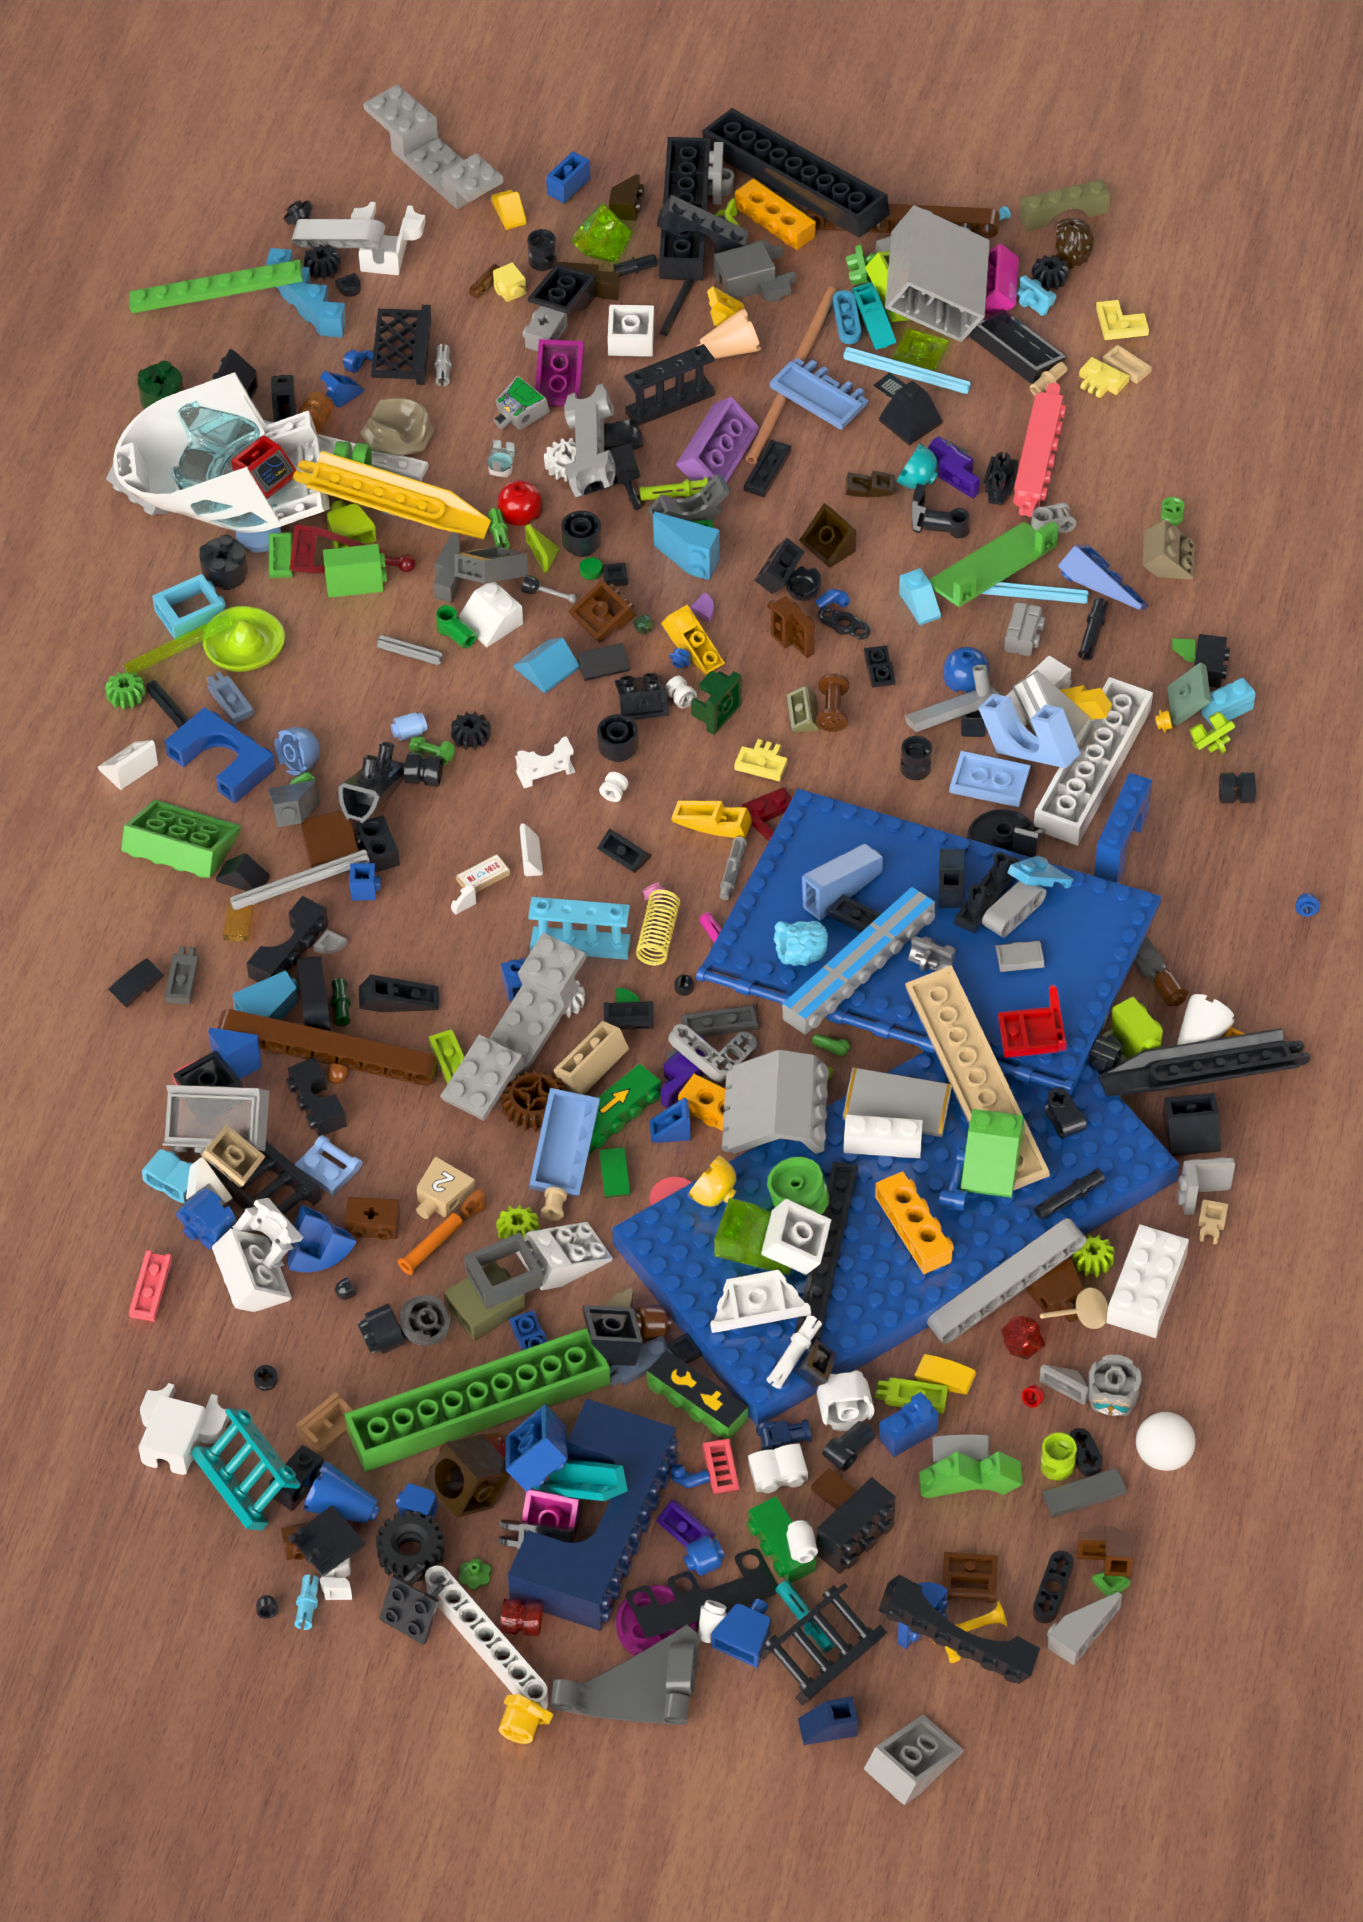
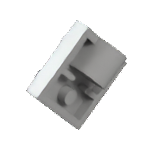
(722, 177)

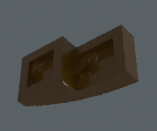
(876, 485)

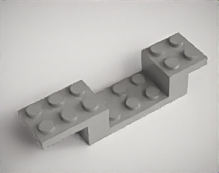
(417, 145)
(522, 1031)

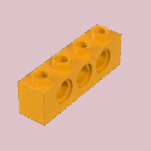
(775, 214)
(703, 1091)
(928, 1255)

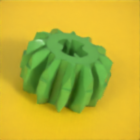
(125, 690)

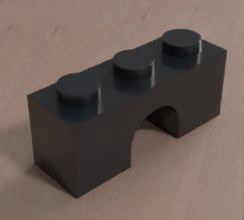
(323, 1113)

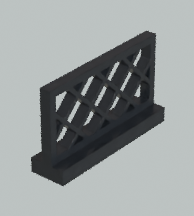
(420, 341)

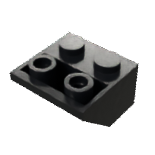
(245, 372)
(1192, 1124)

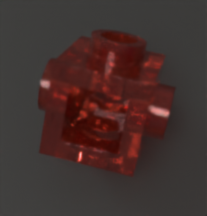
(1022, 1337)

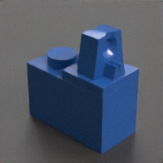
(909, 1426)

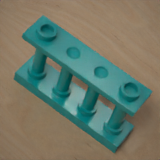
(223, 1475)

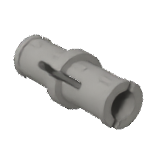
(442, 365)

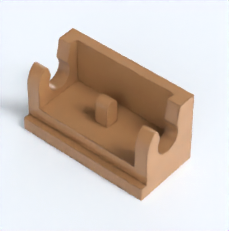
(324, 1424)

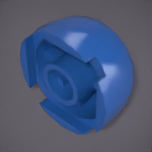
(959, 668)

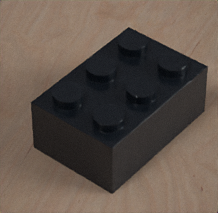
(856, 1526)

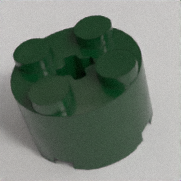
(158, 382)

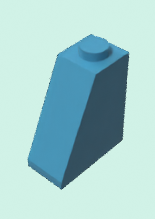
(268, 998)

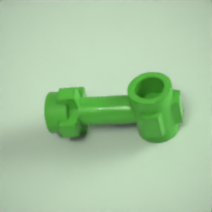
(446, 750)

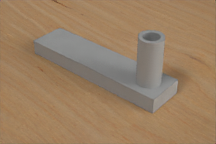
(956, 706)

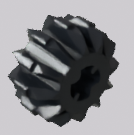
(322, 261)
(1050, 272)
(470, 730)

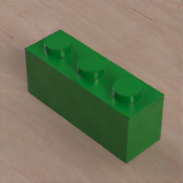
(770, 1525)

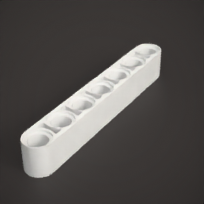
(482, 1628)

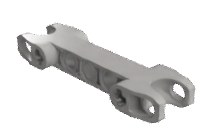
(588, 420)

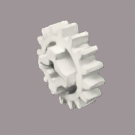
(559, 456)

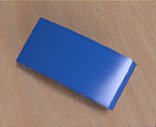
(527, 1330)

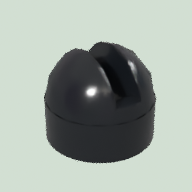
(688, 987)
(344, 1289)
(266, 1607)

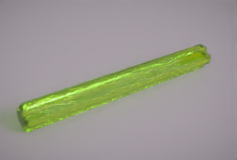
(178, 644)

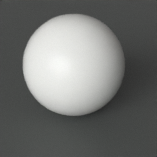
(1165, 1441)

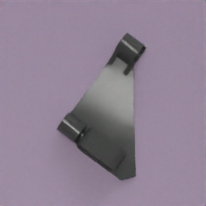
(642, 1689)

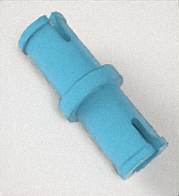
(307, 1602)

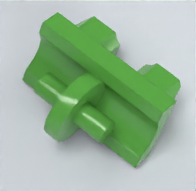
(859, 261)

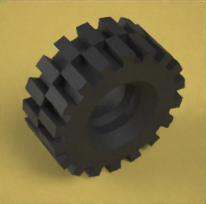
(409, 1529)

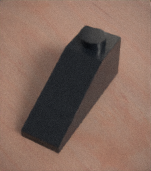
(397, 995)

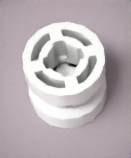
(682, 694)

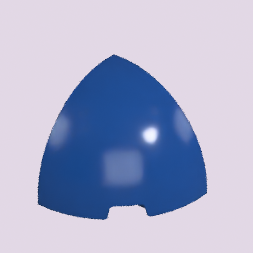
(321, 1243)

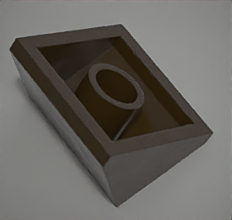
(829, 536)

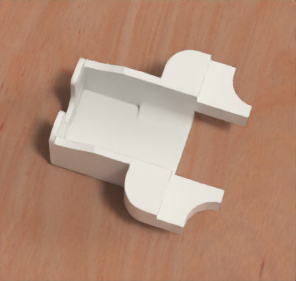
(390, 254)
(177, 1428)

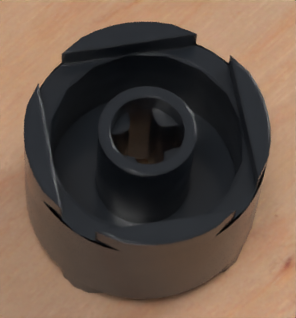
(223, 562)

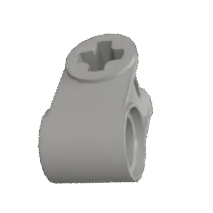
(1044, 515)

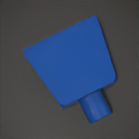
(743, 1632)

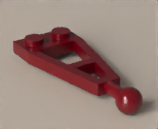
(304, 550)
(767, 808)

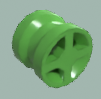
(1172, 510)

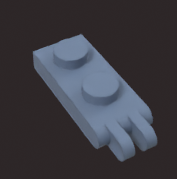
(229, 698)
(648, 1355)

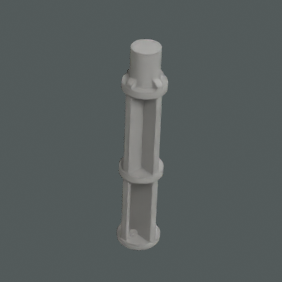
(732, 868)

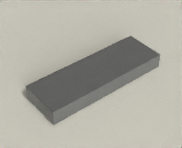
(722, 1021)
(1084, 1493)

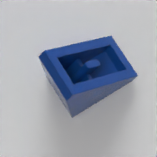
(671, 1124)

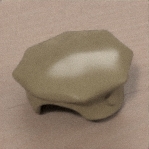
(398, 427)

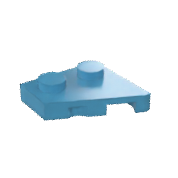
(1038, 872)

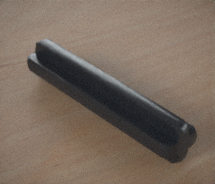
(166, 703)

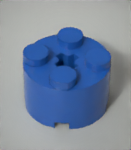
(206, 1218)

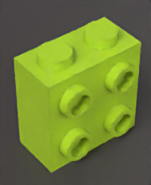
(1135, 1027)

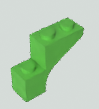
(962, 1473)

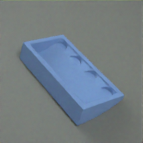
(564, 1142)

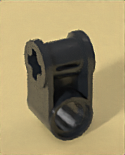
(1064, 1114)

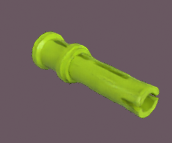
(647, 492)

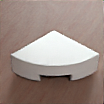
(465, 900)

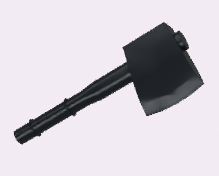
(620, 434)

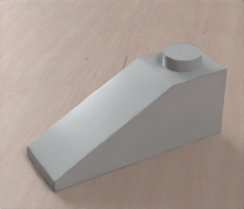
(1080, 1628)

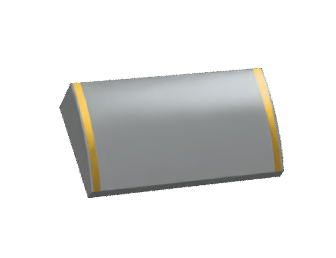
(898, 1097)

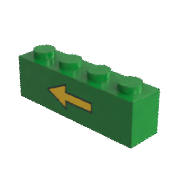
(624, 1102)

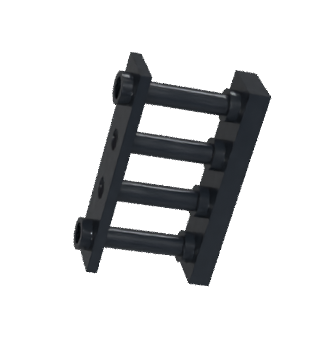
(675, 398)
(287, 1174)
(828, 1669)

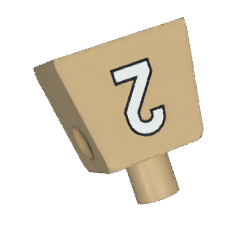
(443, 1189)

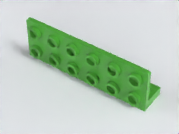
(994, 562)

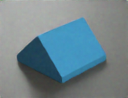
(548, 664)

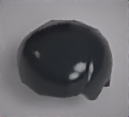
(804, 583)

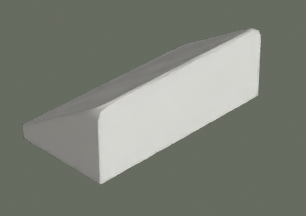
(530, 852)

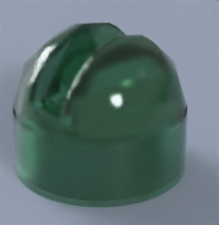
(643, 624)

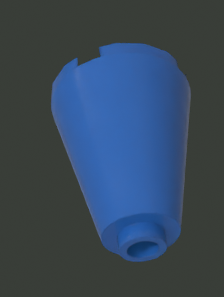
(343, 1493)

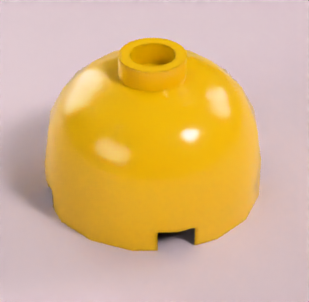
(715, 1184)

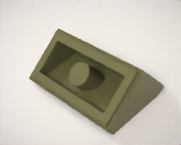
(803, 710)

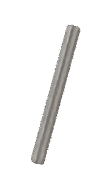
(297, 880)

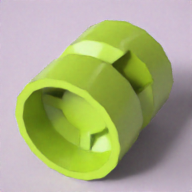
(1058, 1456)

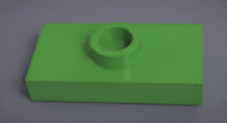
(279, 555)

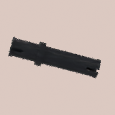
(1095, 622)
(1077, 1189)

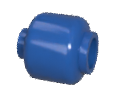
(704, 1555)

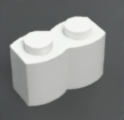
(778, 1468)

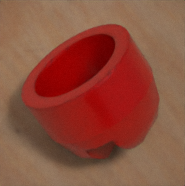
(1029, 1393)

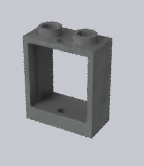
(491, 564)
(508, 1289)

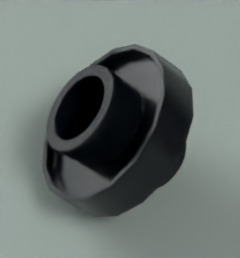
(297, 211)

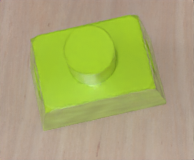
(351, 523)

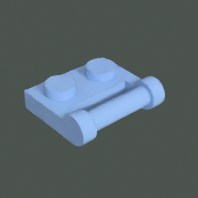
(324, 1172)

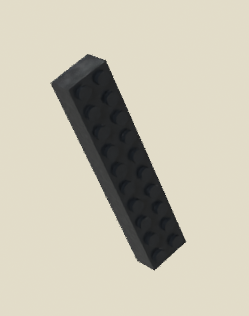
(798, 173)

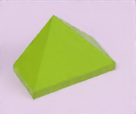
(542, 547)

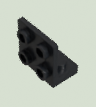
(642, 696)

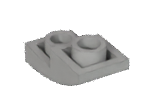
(970, 1445)

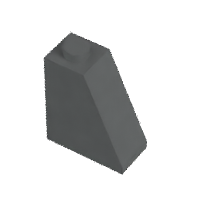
(293, 802)

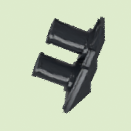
(1000, 478)

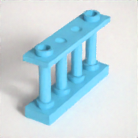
(591, 942)

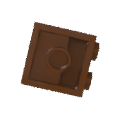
(602, 611)

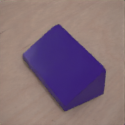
(683, 1524)

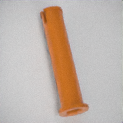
(430, 1243)

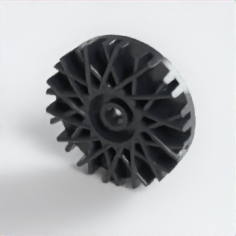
(996, 827)

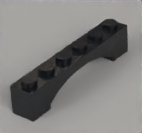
(907, 1604)

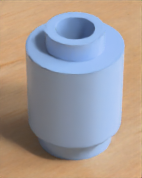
(408, 726)

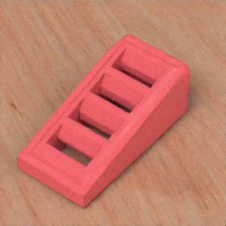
(715, 1447)

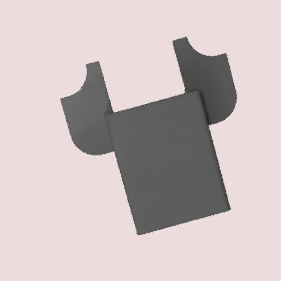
(751, 271)

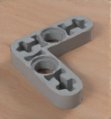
(712, 1058)

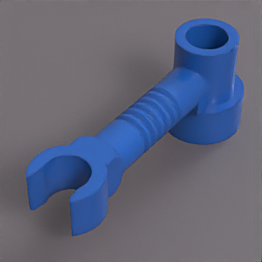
(955, 1197)

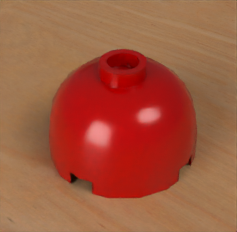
(519, 502)

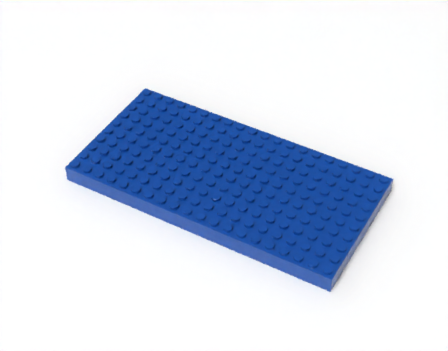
(877, 1284)

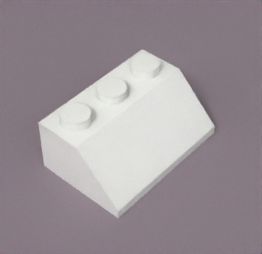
(245, 1274)

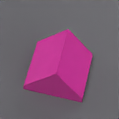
(552, 1509)

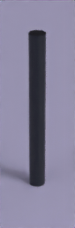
(676, 307)

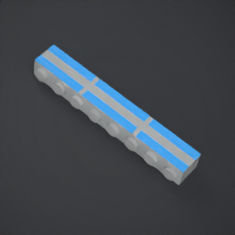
(858, 961)

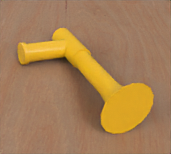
(994, 1617)

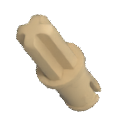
(1048, 377)

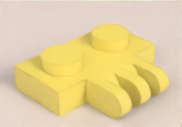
(1102, 377)
(762, 761)

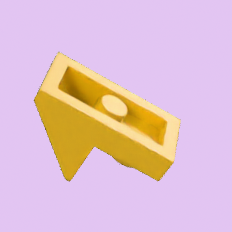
(509, 208)
(722, 305)

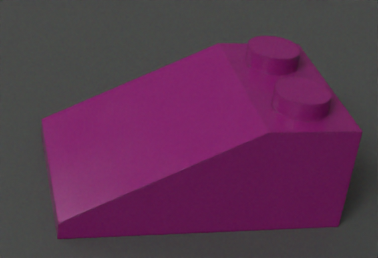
(559, 370)

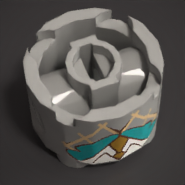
(1114, 1385)

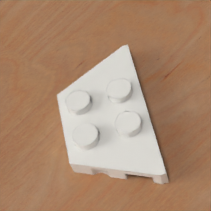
(757, 1301)

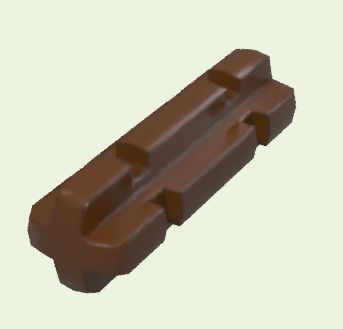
(483, 282)

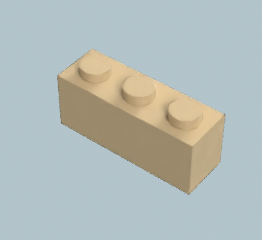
(592, 1058)

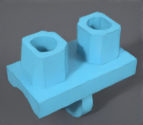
(1033, 295)

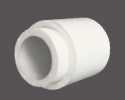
(801, 1541)

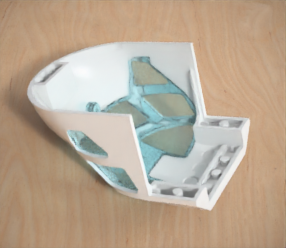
(183, 451)

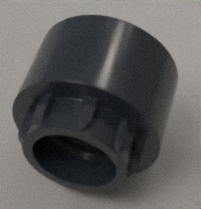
(581, 533)
(617, 737)
(381, 1330)

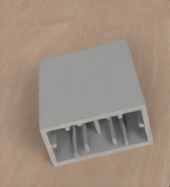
(937, 273)

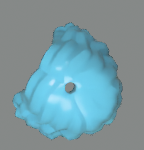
(800, 942)

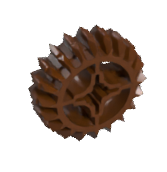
(527, 1090)

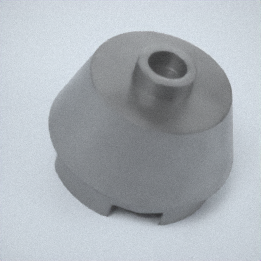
(424, 1320)

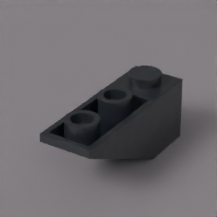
(625, 467)
(951, 878)

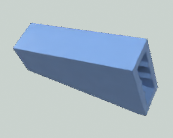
(839, 877)

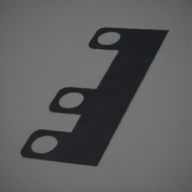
(686, 1609)

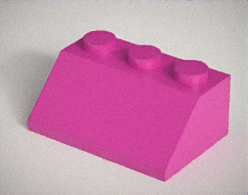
(1001, 280)

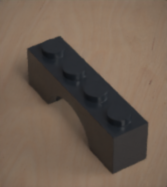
(681, 216)
(306, 921)

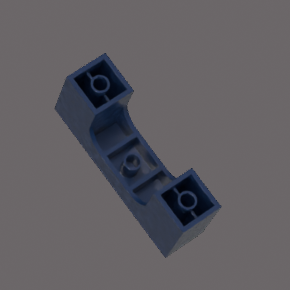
(586, 1576)

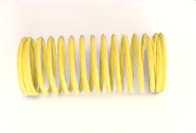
(666, 909)

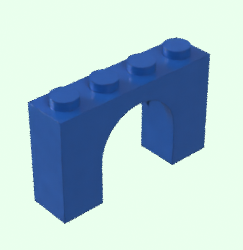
(209, 731)
(1127, 816)

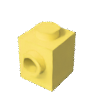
(509, 282)

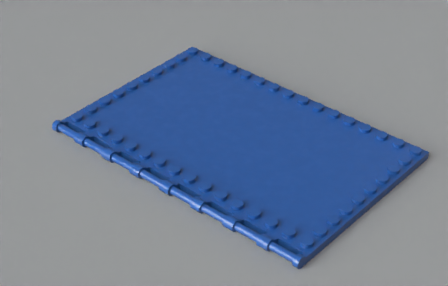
(1083, 930)

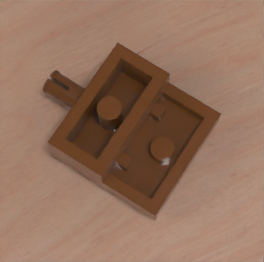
(792, 626)

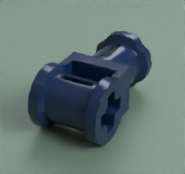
(781, 1434)

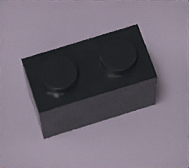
(1213, 652)

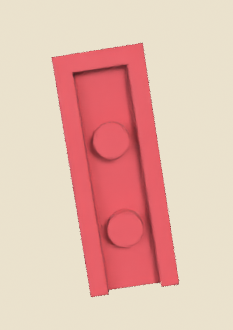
(150, 1286)

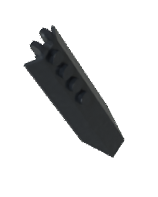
(1204, 1062)

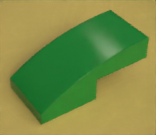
(614, 1172)

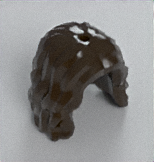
(1074, 241)

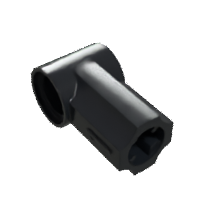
(954, 522)
(844, 1450)

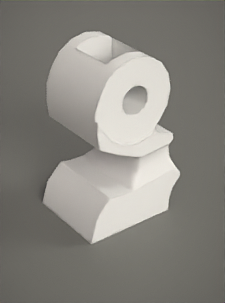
(335, 1584)

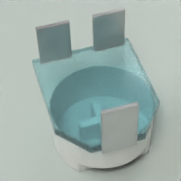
(501, 459)

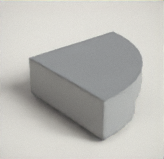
(330, 943)

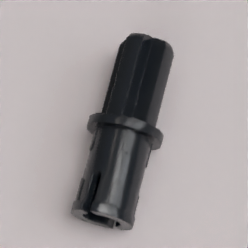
(635, 265)

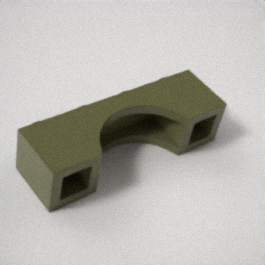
(1040, 209)

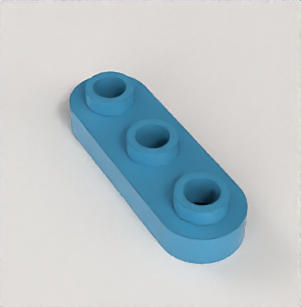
(846, 317)

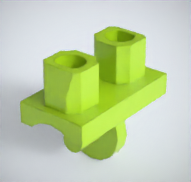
(1203, 738)

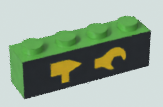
(697, 1395)

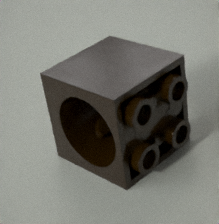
(468, 1475)

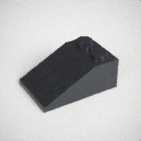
(565, 290)

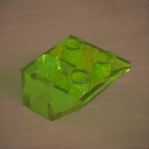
(602, 235)

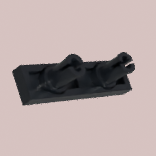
(986, 894)

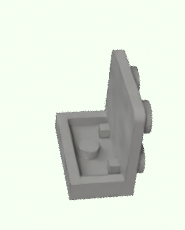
(1203, 1177)

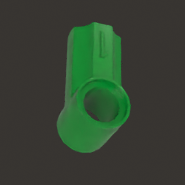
(451, 625)

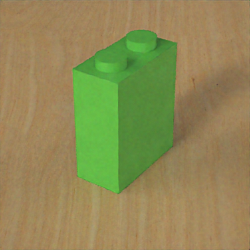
(354, 570)

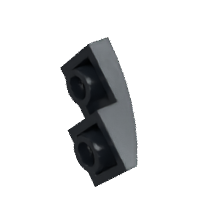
(879, 666)
(135, 981)

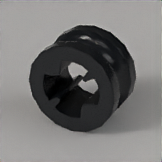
(265, 1369)

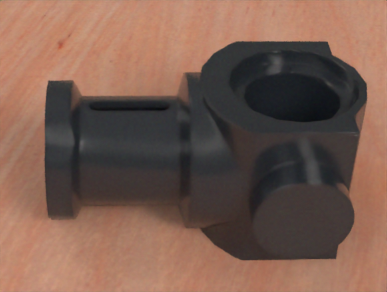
(1105, 1053)

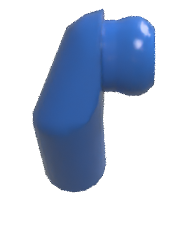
(833, 596)
(687, 1479)

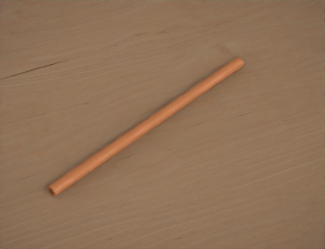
(801, 354)

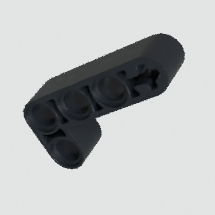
(313, 992)

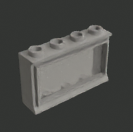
(200, 1112)

